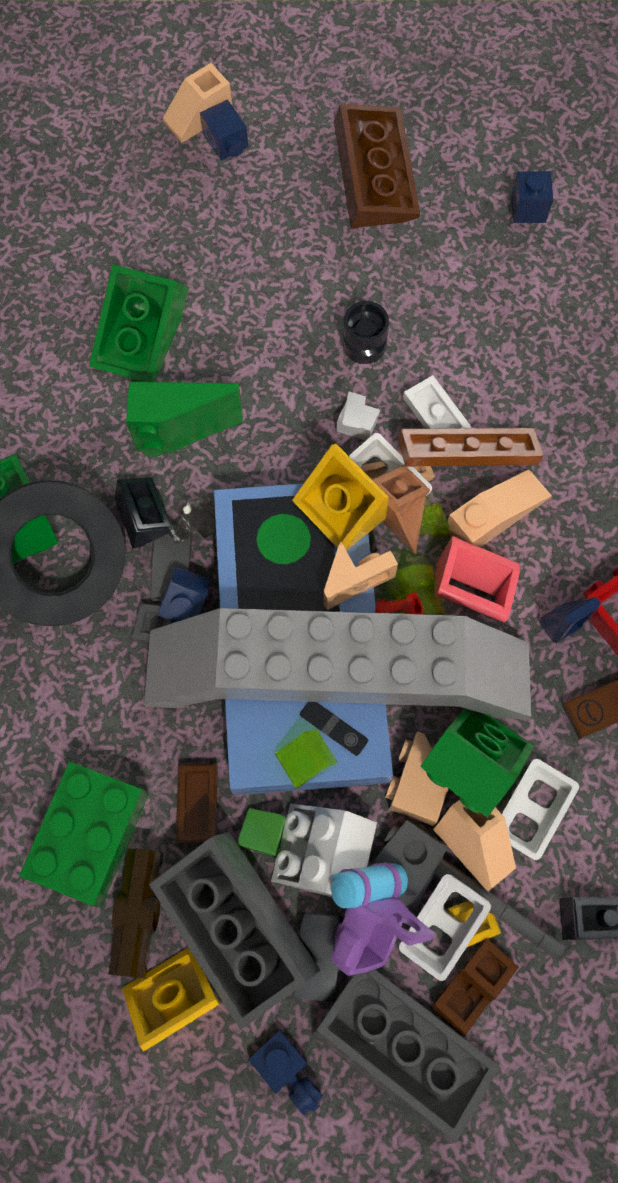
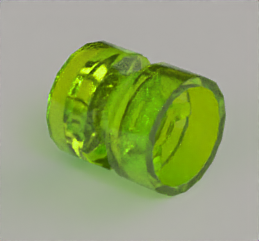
(417, 579)

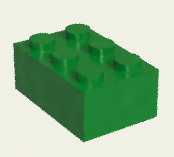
(84, 835)

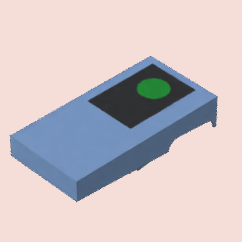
(282, 562)

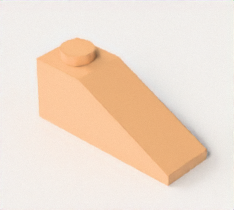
(497, 509)

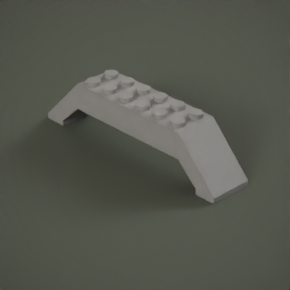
(339, 660)

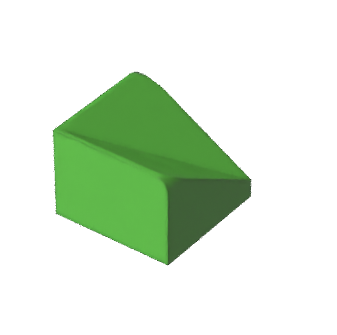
(262, 832)

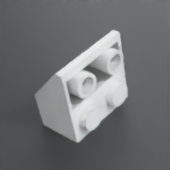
(321, 844)

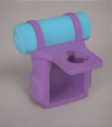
(372, 917)

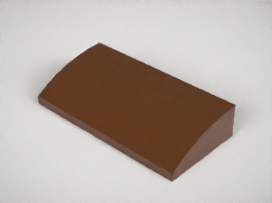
(375, 165)

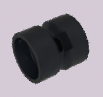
(365, 332)

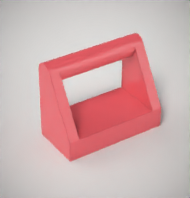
(478, 570)

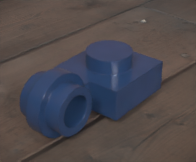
(278, 1064)

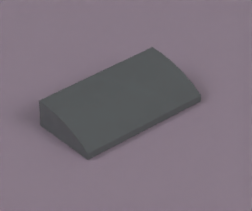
(407, 1053)

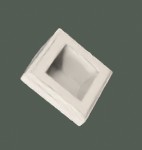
(367, 426)

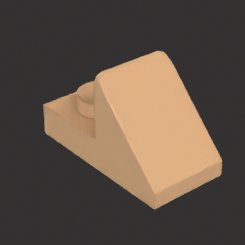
(349, 581)

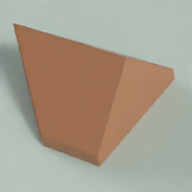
(405, 504)

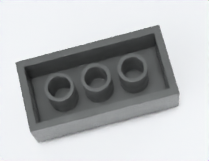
(234, 928)

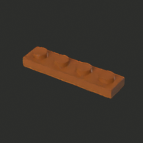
(469, 447)

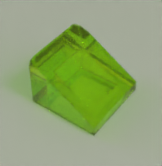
(434, 522)
(306, 757)

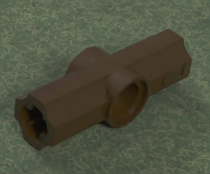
(135, 914)

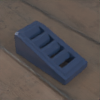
(568, 618)

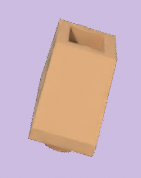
(196, 94)
(414, 792)
(478, 843)

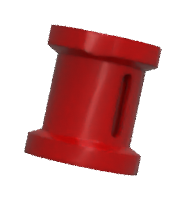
(410, 605)

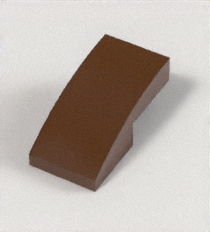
(474, 987)

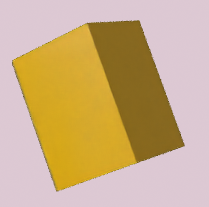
(342, 499)
(169, 998)

